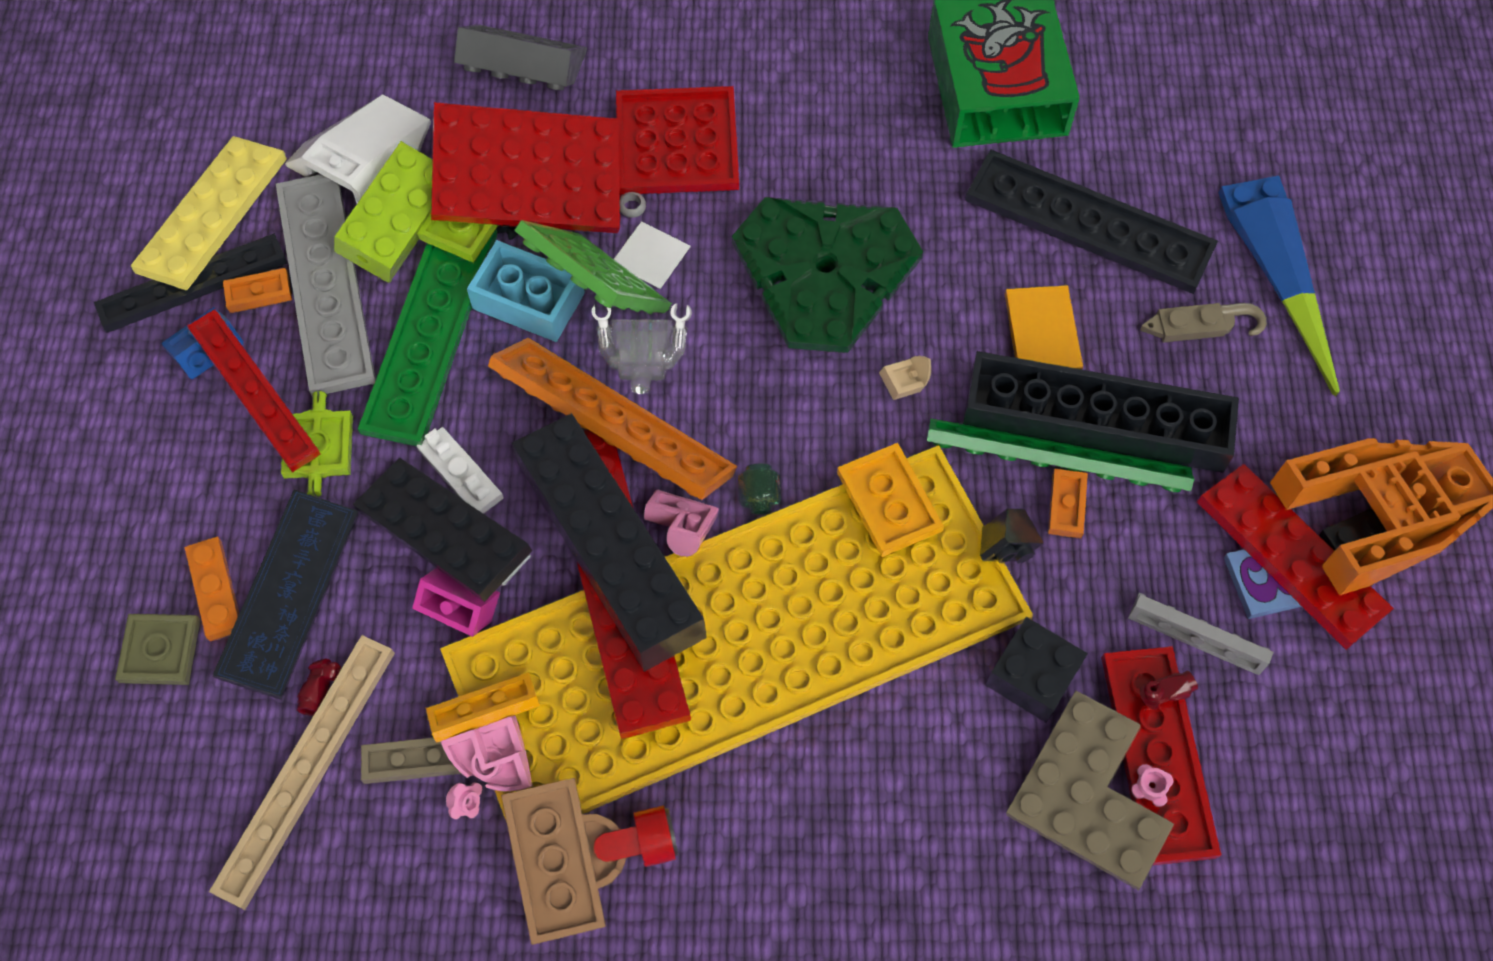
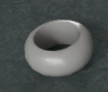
(632, 196)

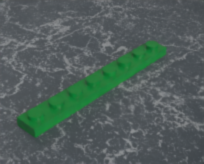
(1070, 457)

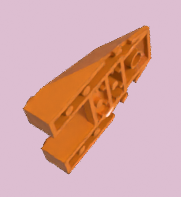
(1416, 490)

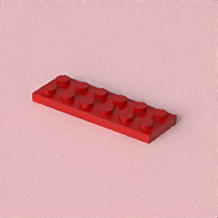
(1291, 554)
(1165, 744)

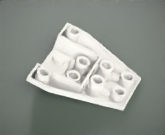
(360, 144)

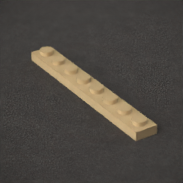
(301, 773)

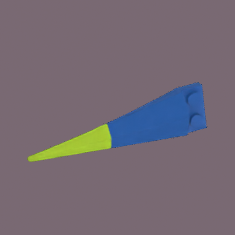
(1271, 233)

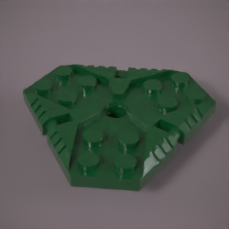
(825, 267)

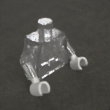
(642, 347)

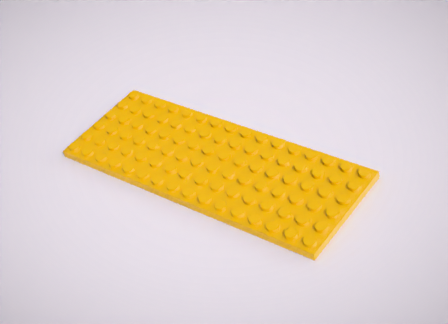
(792, 623)

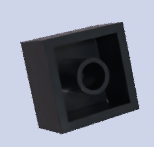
(1036, 669)

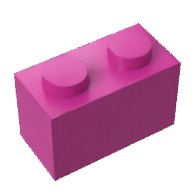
(453, 604)

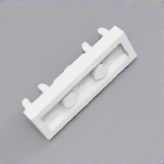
(459, 470)

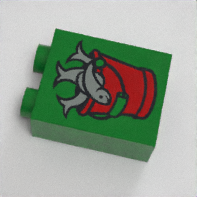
(1002, 70)

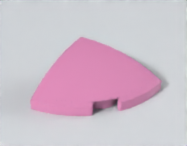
(492, 755)

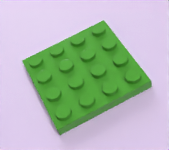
(592, 268)

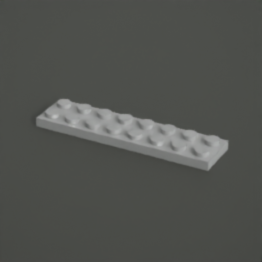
(324, 287)

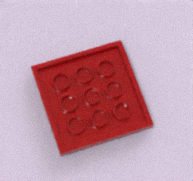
(677, 140)

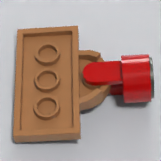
(571, 855)

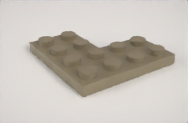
(1071, 800)

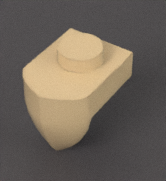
(906, 376)

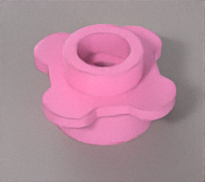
(1161, 780)
(464, 800)

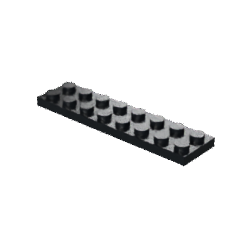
(1091, 221)

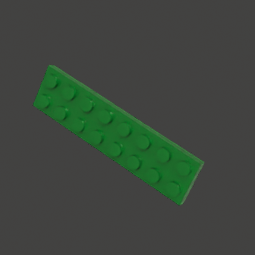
(422, 347)

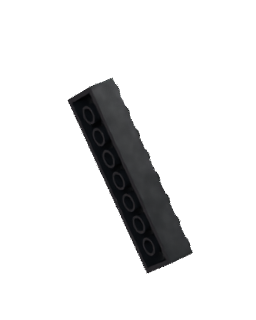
(1102, 411)
(610, 542)

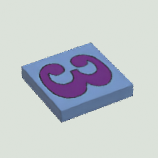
(1256, 587)

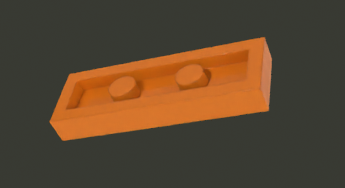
(213, 587)

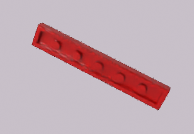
(254, 390)

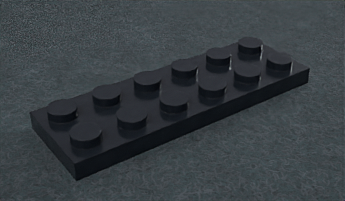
(443, 529)

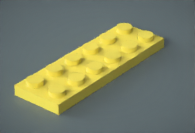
(209, 213)

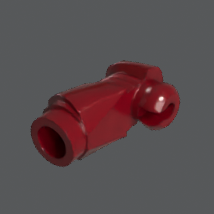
(317, 685)
(1169, 688)

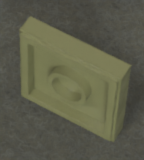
(158, 649)

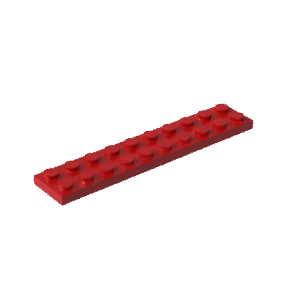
(639, 698)

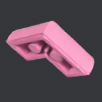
(687, 520)

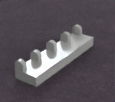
(1200, 634)

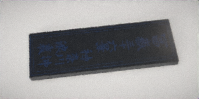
(286, 595)

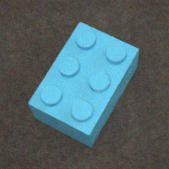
(524, 291)

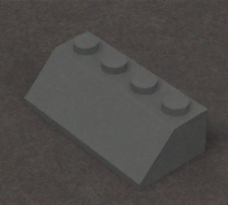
(518, 55)

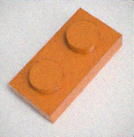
(257, 290)
(1067, 503)

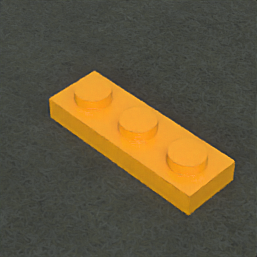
(482, 707)

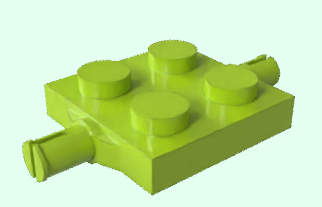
(332, 436)

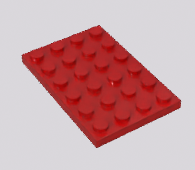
(525, 167)

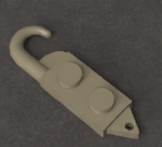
(1201, 321)

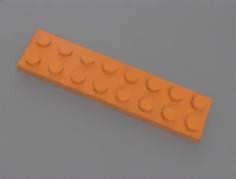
(613, 417)

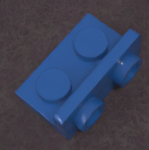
(188, 352)

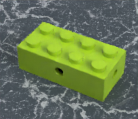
(389, 214)

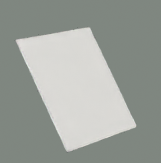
(651, 254)

